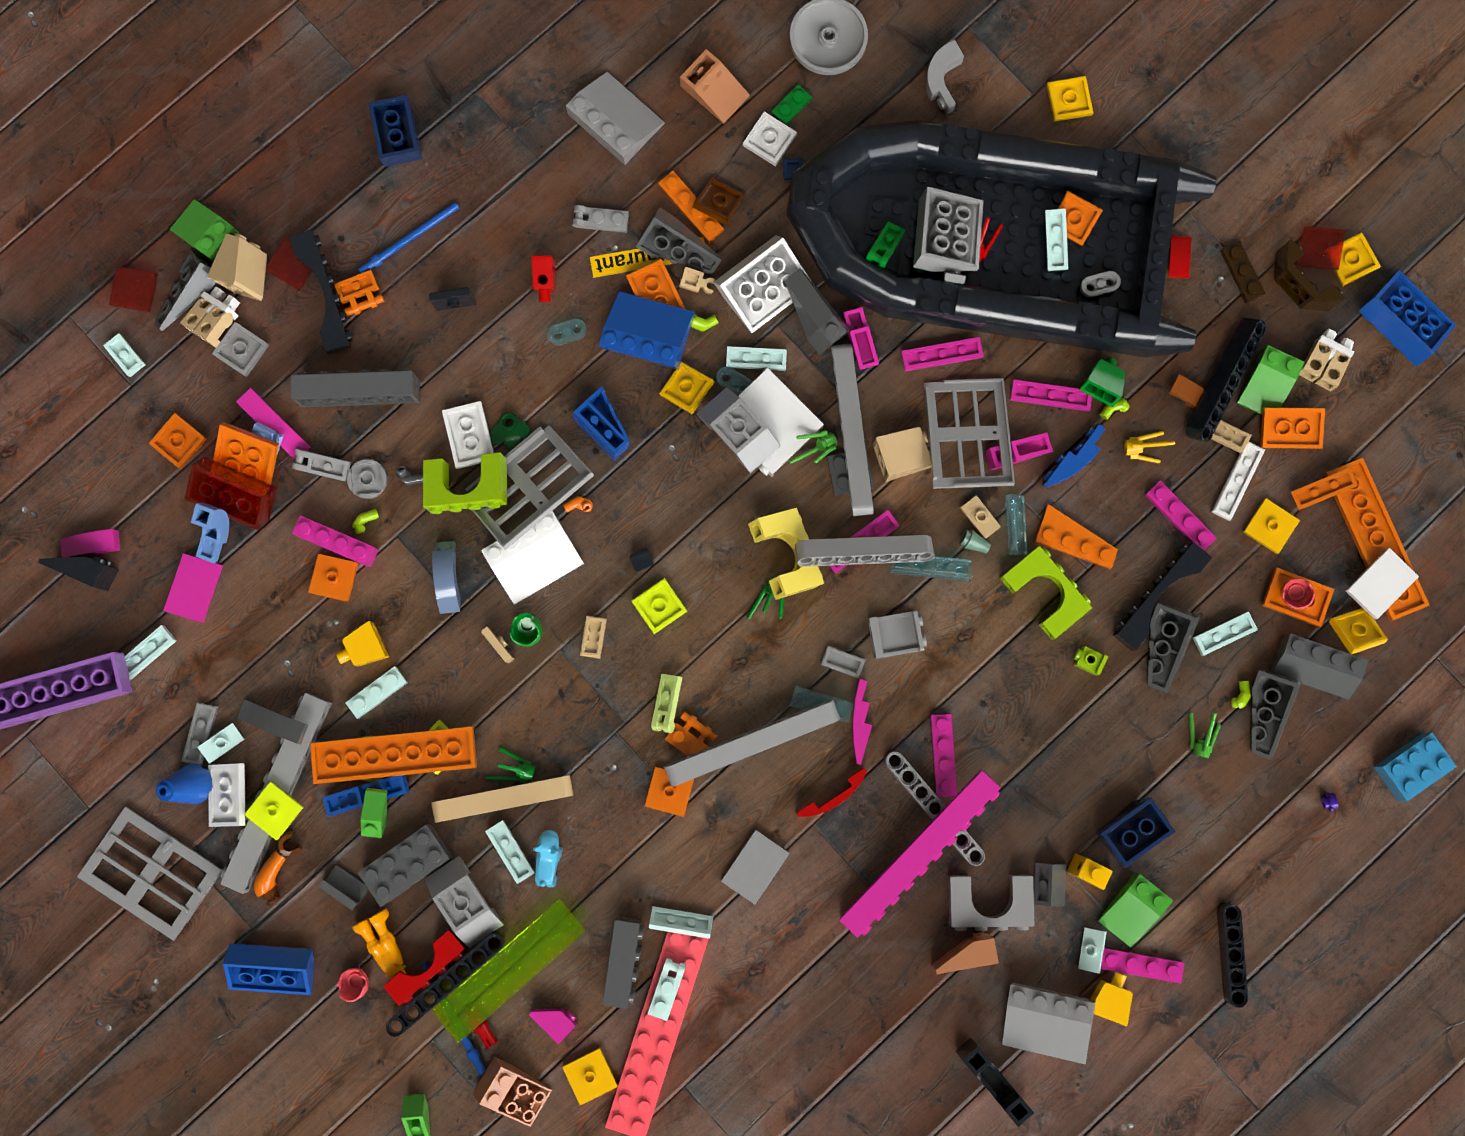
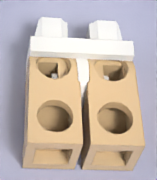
(211, 316)
(1327, 360)

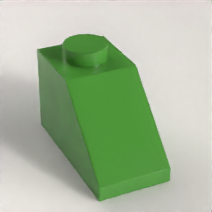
(374, 813)
(415, 1115)

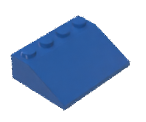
(1407, 318)
(647, 330)

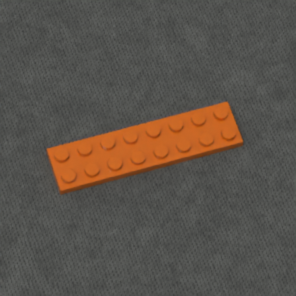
(1375, 532)
(393, 755)

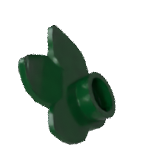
(511, 434)

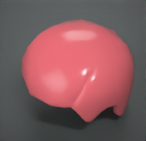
(1298, 593)
(353, 984)

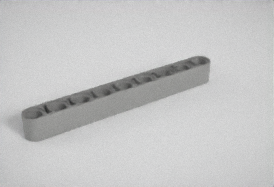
(852, 430)
(752, 742)

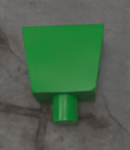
(1105, 382)

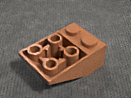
(713, 86)
(511, 1092)

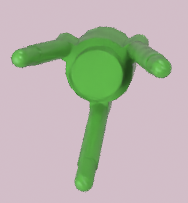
(826, 442)
(1203, 747)

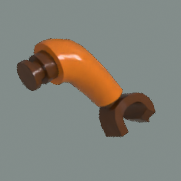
(265, 879)

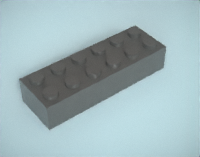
(355, 388)

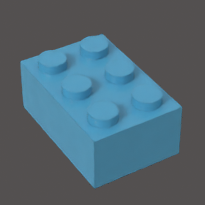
(1415, 766)

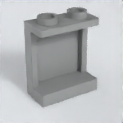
(896, 634)

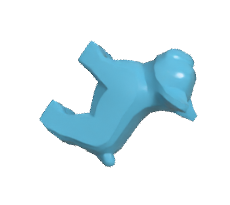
(547, 858)

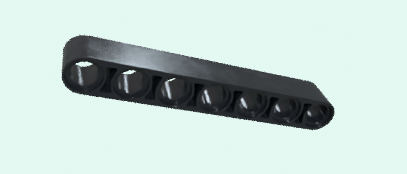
(1225, 379)
(436, 989)

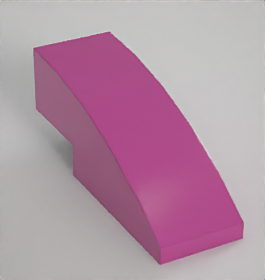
(860, 338)
(1021, 450)
(90, 543)

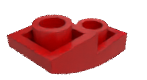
(1179, 257)

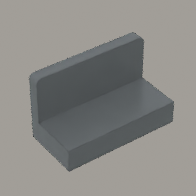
(1050, 884)
(344, 887)

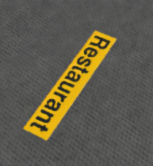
(622, 262)

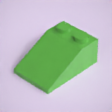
(202, 229)
(1270, 380)
(1134, 909)

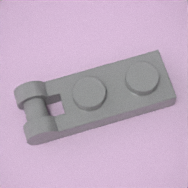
(601, 219)
(321, 465)

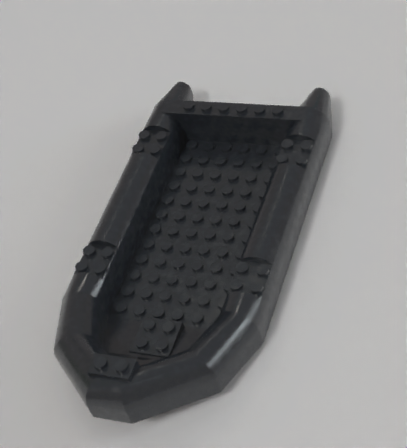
(881, 172)

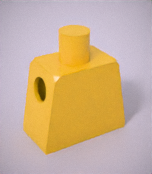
(363, 646)
(1089, 871)
(1113, 1000)

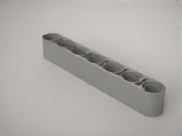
(864, 550)
(926, 801)

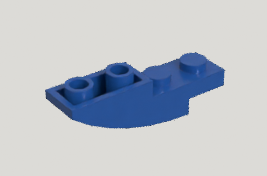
(1070, 464)

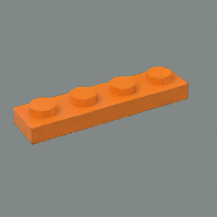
(684, 200)

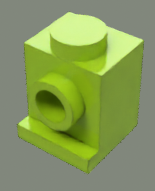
(1081, 660)

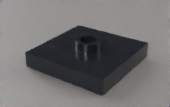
(452, 299)

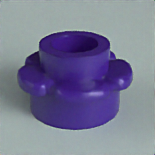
(1329, 801)

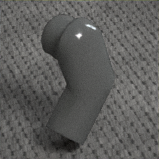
(407, 477)

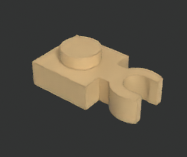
(693, 281)

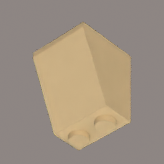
(240, 267)
(902, 453)

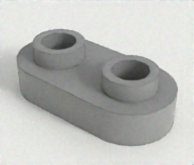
(1099, 284)

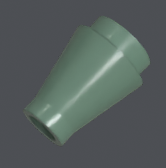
(973, 541)

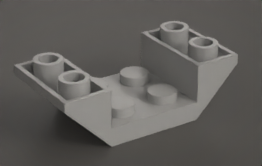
(739, 429)
(462, 903)

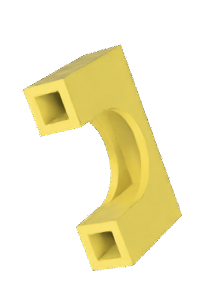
(788, 527)

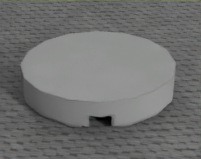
(367, 478)

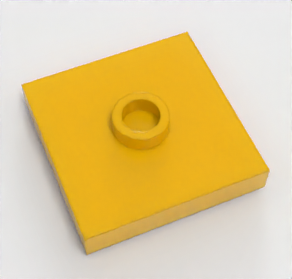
(1069, 98)
(1356, 260)
(686, 388)
(1271, 526)
(1358, 630)
(590, 1076)

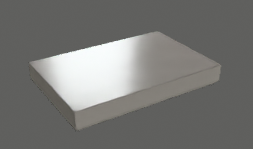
(755, 867)

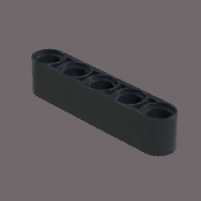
(1238, 963)

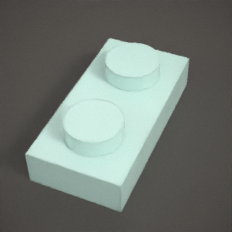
(124, 355)

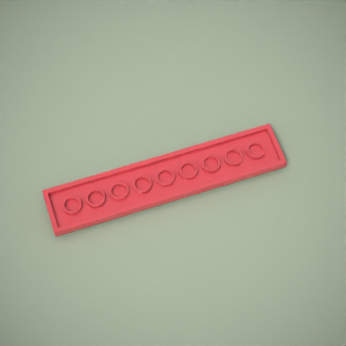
(655, 1041)

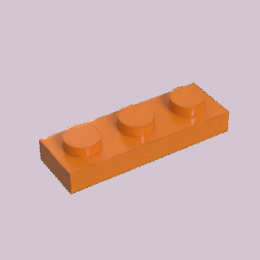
(1324, 488)

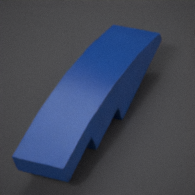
(354, 797)

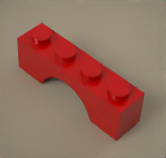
(404, 985)

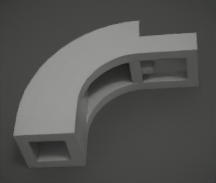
(943, 61)

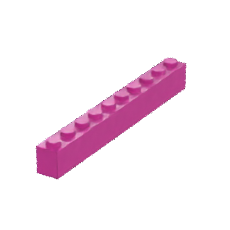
(920, 853)

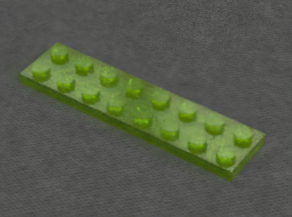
(508, 971)

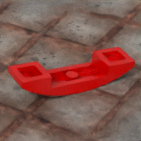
(854, 780)

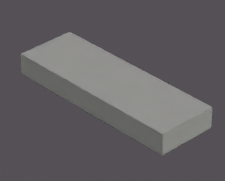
(199, 732)

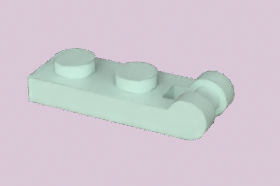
(666, 990)

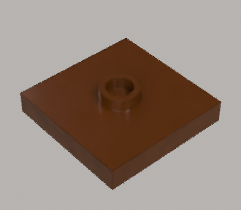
(719, 201)

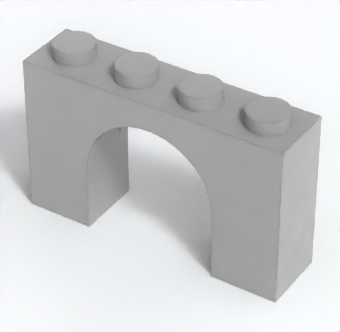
(1017, 914)

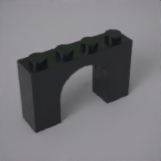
(994, 1082)

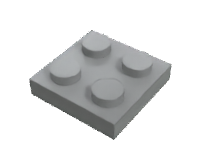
(240, 349)

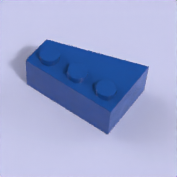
(601, 424)

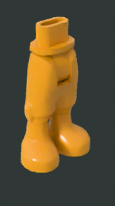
(384, 950)

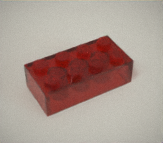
(235, 492)

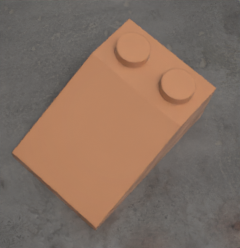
(970, 953)

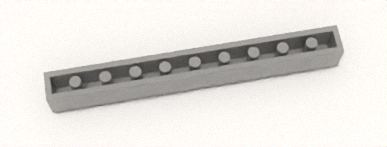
(285, 774)

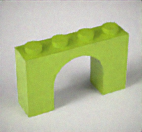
(489, 492)
(1072, 603)

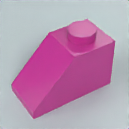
(554, 1021)

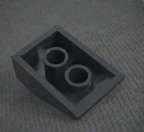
(93, 572)

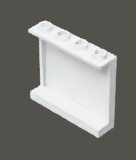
(782, 415)

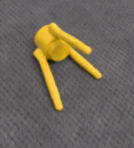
(1135, 446)

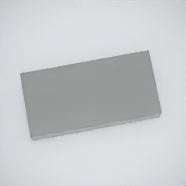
(843, 662)

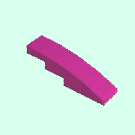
(264, 414)
(860, 730)

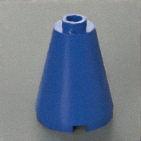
(187, 785)

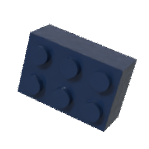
(395, 130)
(1135, 831)

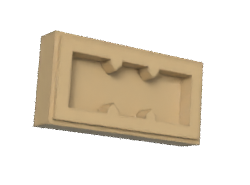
(1231, 437)
(980, 517)
(593, 637)
(498, 644)

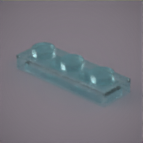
(1016, 525)
(805, 698)

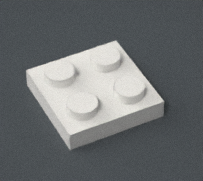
(769, 139)

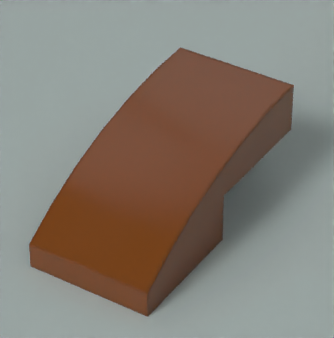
(1187, 391)

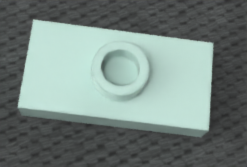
(221, 743)
(1092, 950)

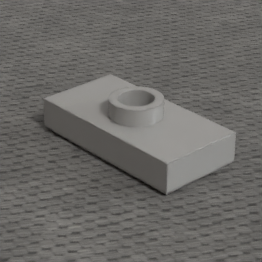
(953, 276)

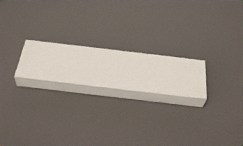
(1238, 481)

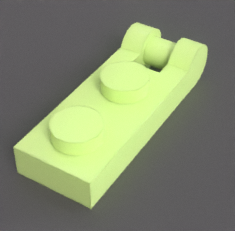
(666, 703)

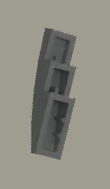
(272, 722)

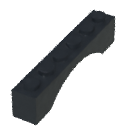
(332, 332)
(1136, 626)

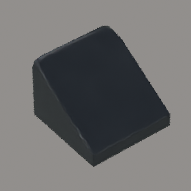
(641, 560)

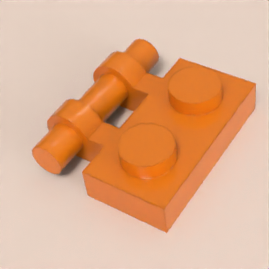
(356, 287)
(687, 742)

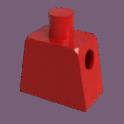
(543, 268)

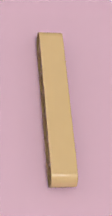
(502, 799)

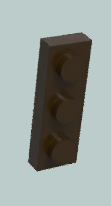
(1242, 272)

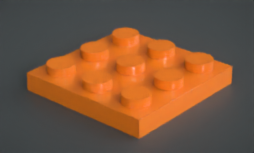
(246, 452)

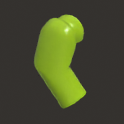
(703, 324)
(1121, 405)
(358, 524)
(1243, 697)

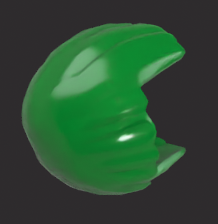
(526, 629)

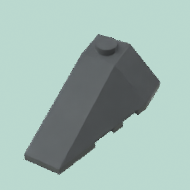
(673, 241)
(187, 289)
(817, 316)
(1168, 642)
(1271, 707)

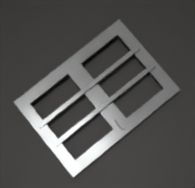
(973, 433)
(533, 492)
(145, 879)

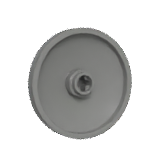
(828, 36)

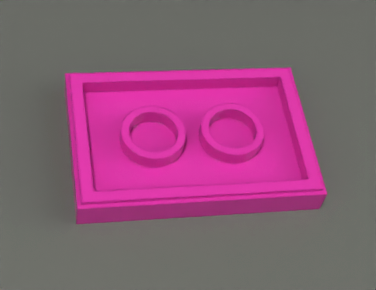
(193, 588)

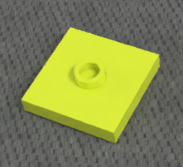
(659, 606)
(274, 810)

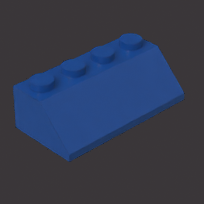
(269, 969)

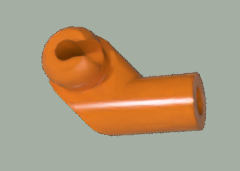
(578, 502)

